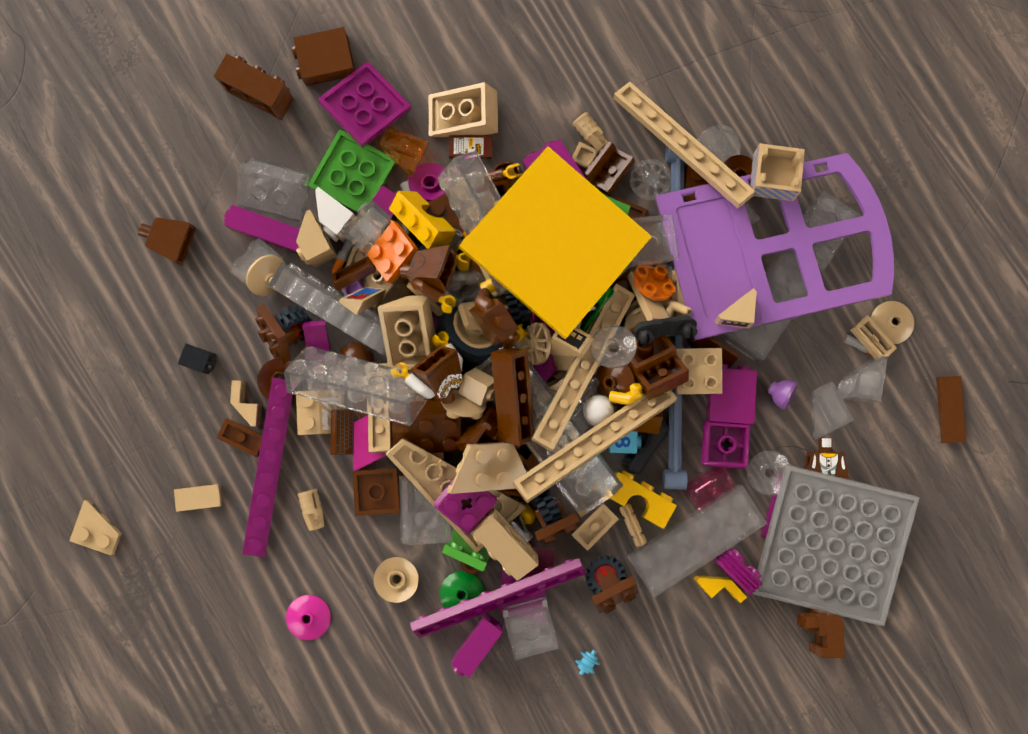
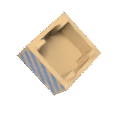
(777, 172)

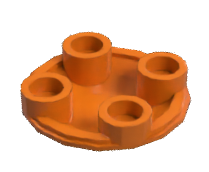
(653, 282)

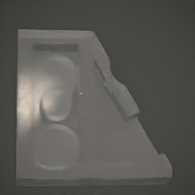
(828, 410)

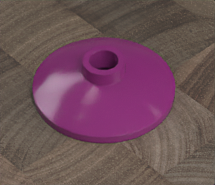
(426, 175)

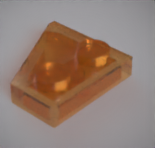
(404, 149)

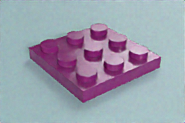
(364, 104)

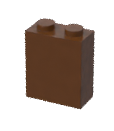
(323, 56)

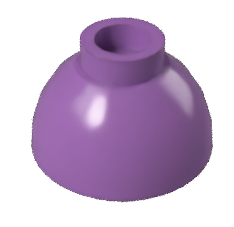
(783, 392)

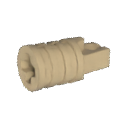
(590, 131)
(311, 509)

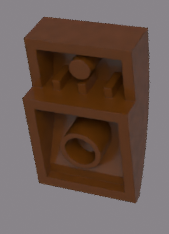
(658, 367)

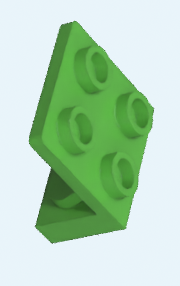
(460, 550)

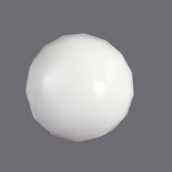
(597, 409)

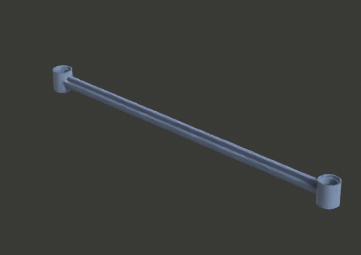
(674, 477)

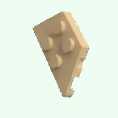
(487, 468)

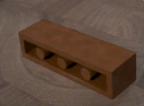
(513, 395)

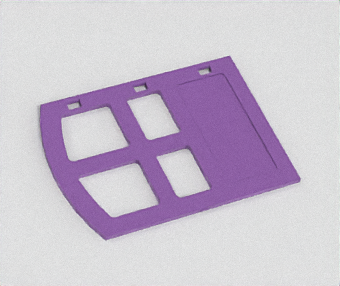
(724, 262)

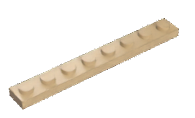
(684, 145)
(579, 374)
(590, 445)

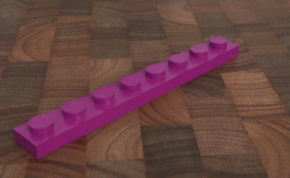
(267, 469)
(492, 600)

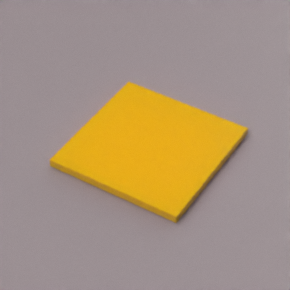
(555, 242)

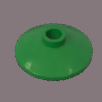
(458, 582)

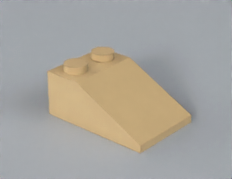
(464, 111)

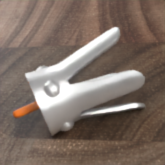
(521, 528)

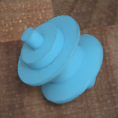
(587, 662)

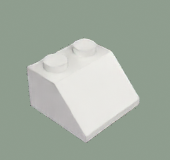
(332, 215)

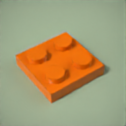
(392, 251)

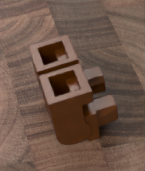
(827, 630)

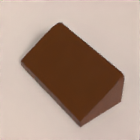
(729, 356)

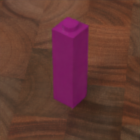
(262, 227)

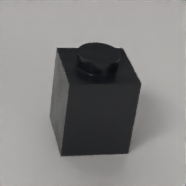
(197, 359)

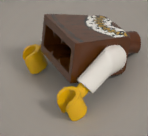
(437, 373)

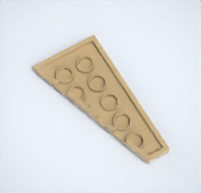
(432, 477)

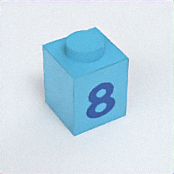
(627, 444)

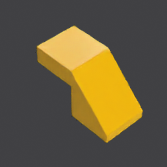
(712, 585)

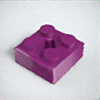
(736, 434)
(467, 516)
(743, 575)

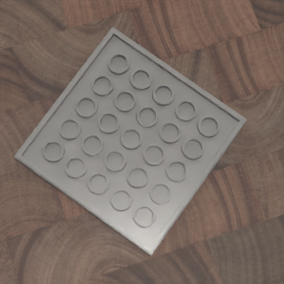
(835, 544)

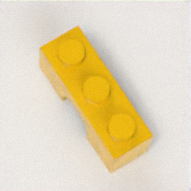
(411, 211)
(658, 507)

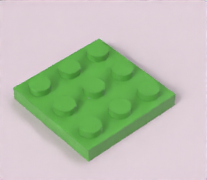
(351, 172)

